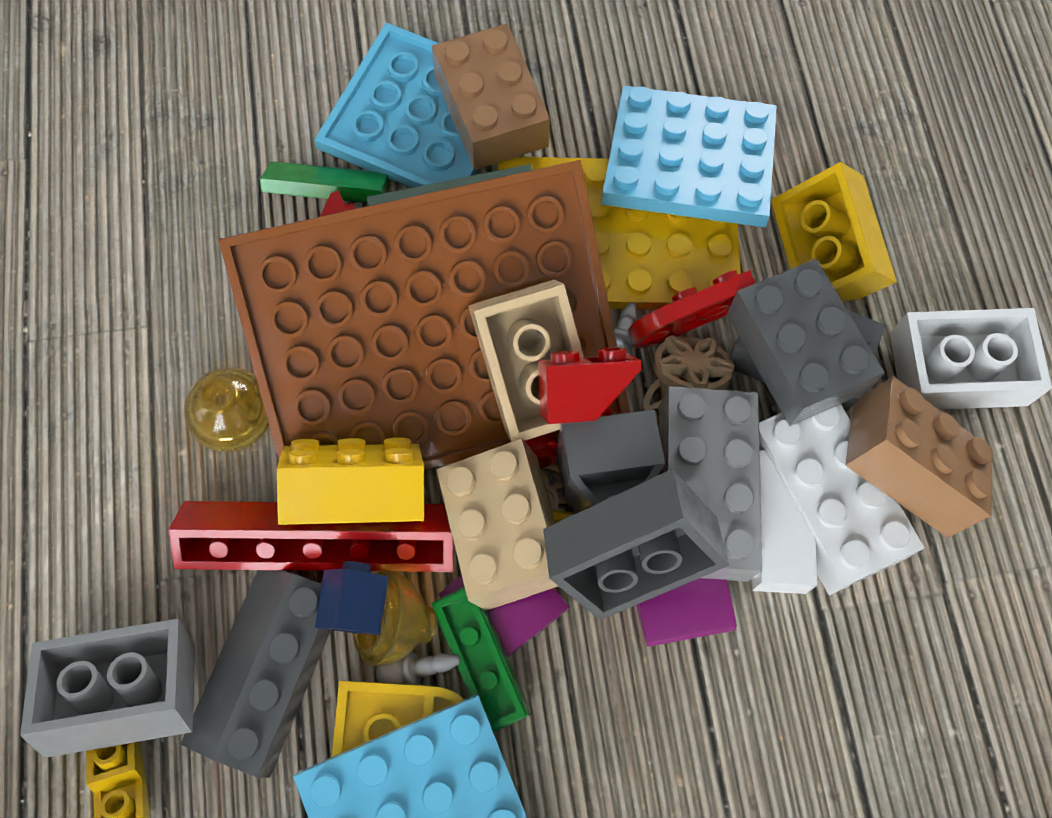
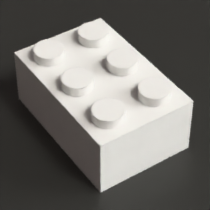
(972, 357)

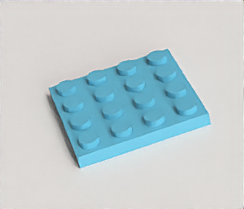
(396, 116)
(692, 156)
(422, 770)

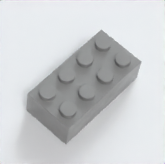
(715, 450)

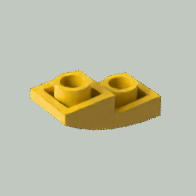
(118, 781)

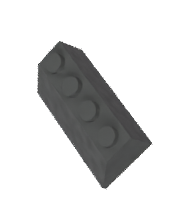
(260, 675)

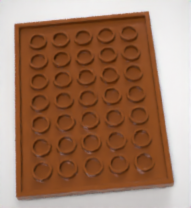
(368, 317)

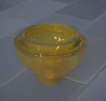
(235, 422)
(403, 625)

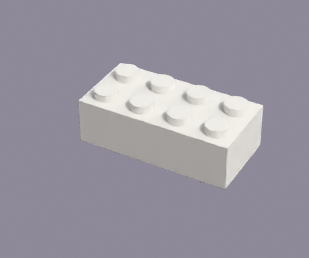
(851, 520)

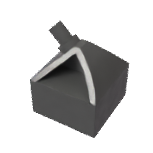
(608, 456)

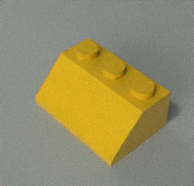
(837, 225)

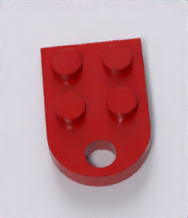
(689, 310)

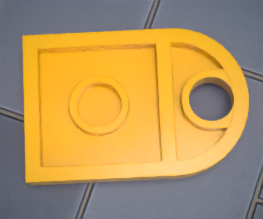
(376, 708)

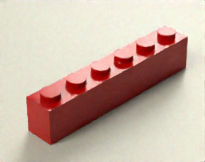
(249, 538)

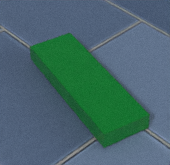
(321, 181)
(482, 659)

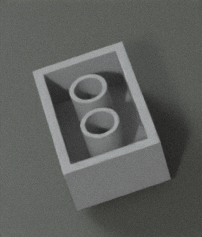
(109, 688)

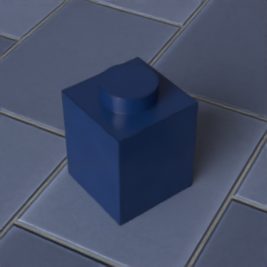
(352, 599)

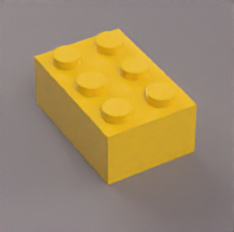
(350, 482)

